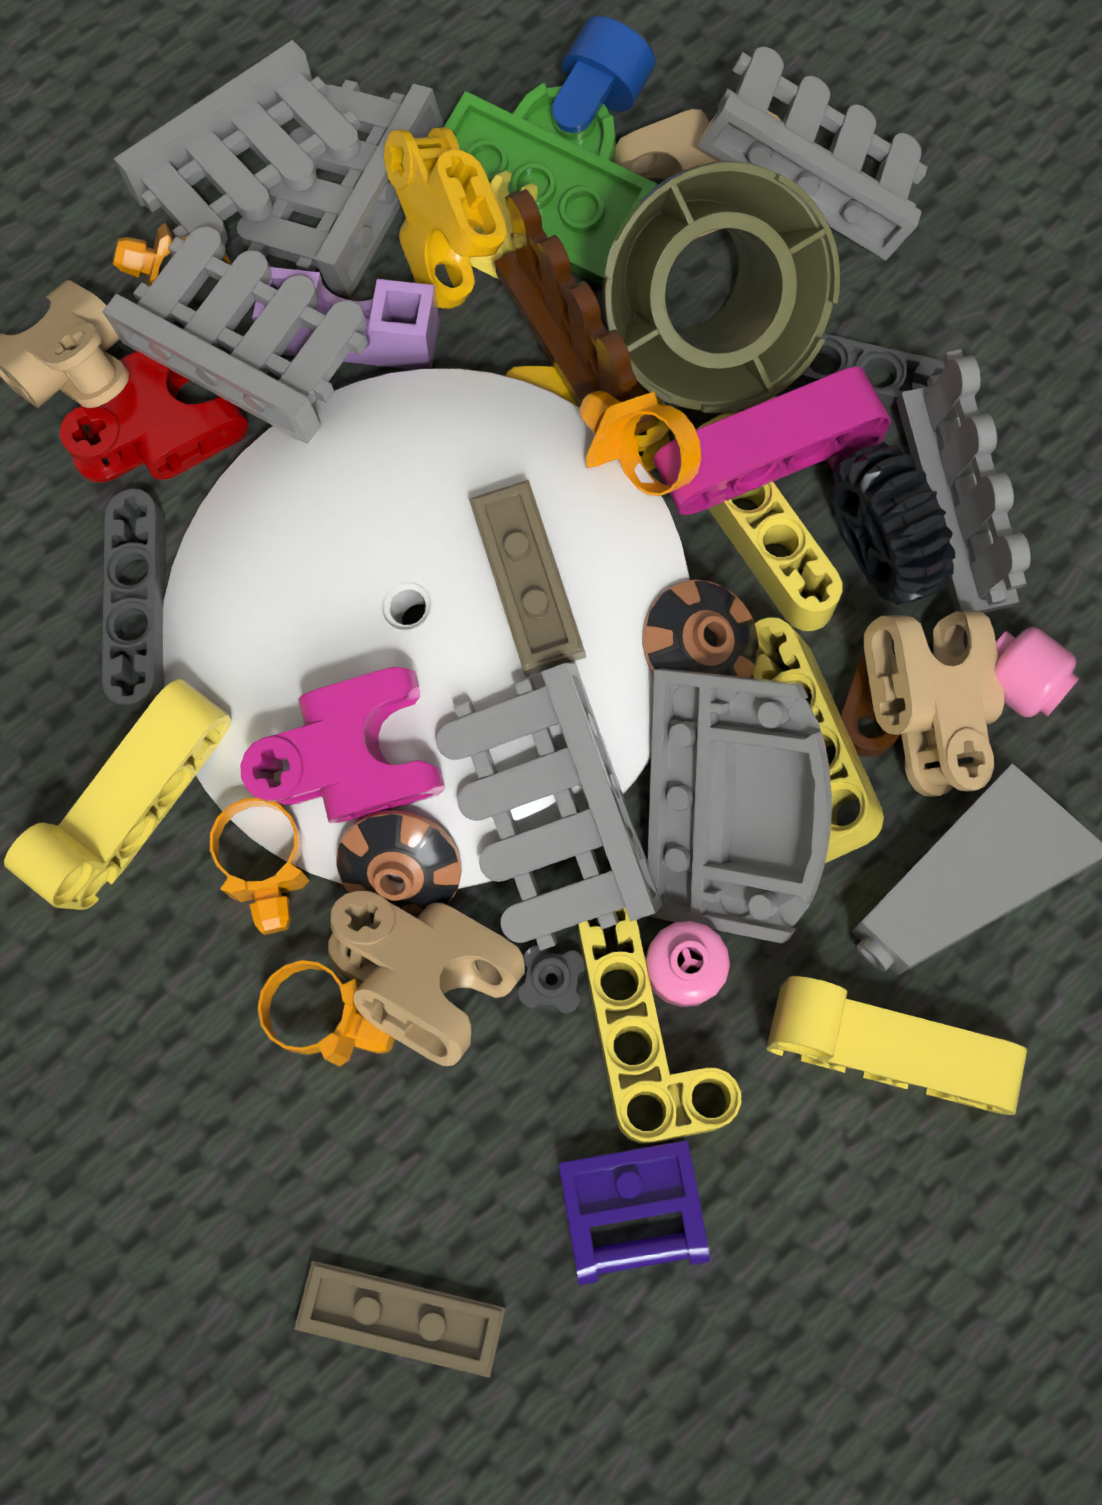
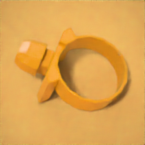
(134, 257)
(615, 439)
(270, 910)
(350, 1032)

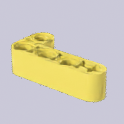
(778, 524)
(846, 770)
(122, 802)
(640, 1016)
(895, 1047)

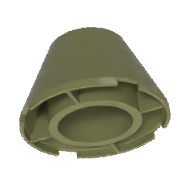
(779, 299)

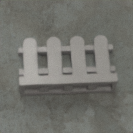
(225, 124)
(852, 202)
(351, 213)
(243, 373)
(955, 452)
(576, 834)

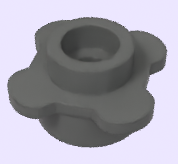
(563, 993)

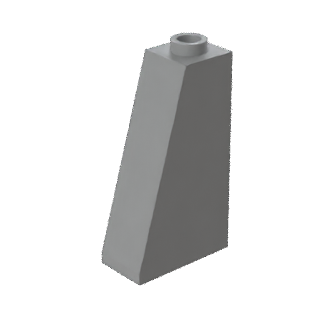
(982, 868)

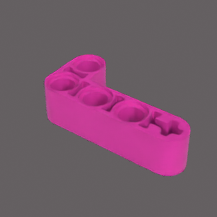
(778, 439)

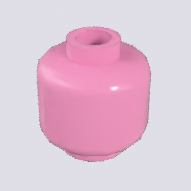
(1034, 671)
(670, 980)

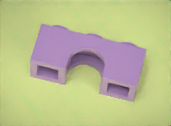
(399, 321)

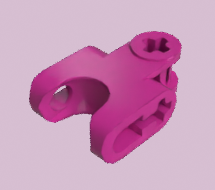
(340, 751)

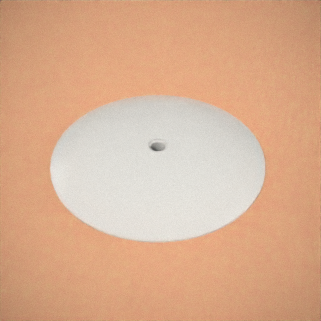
(326, 545)

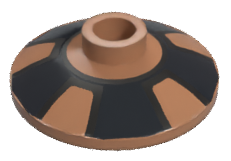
(677, 624)
(401, 846)

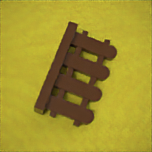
(564, 313)

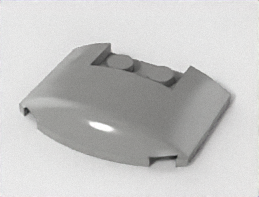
(736, 802)

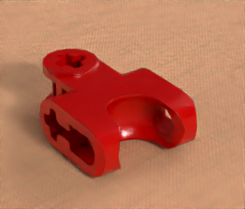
(149, 427)

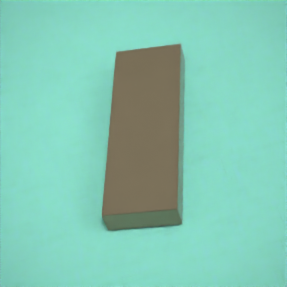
(527, 578)
(400, 1318)

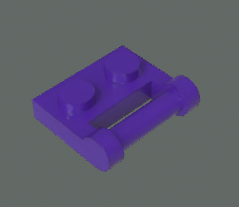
(631, 1188)

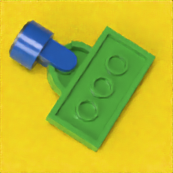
(567, 141)

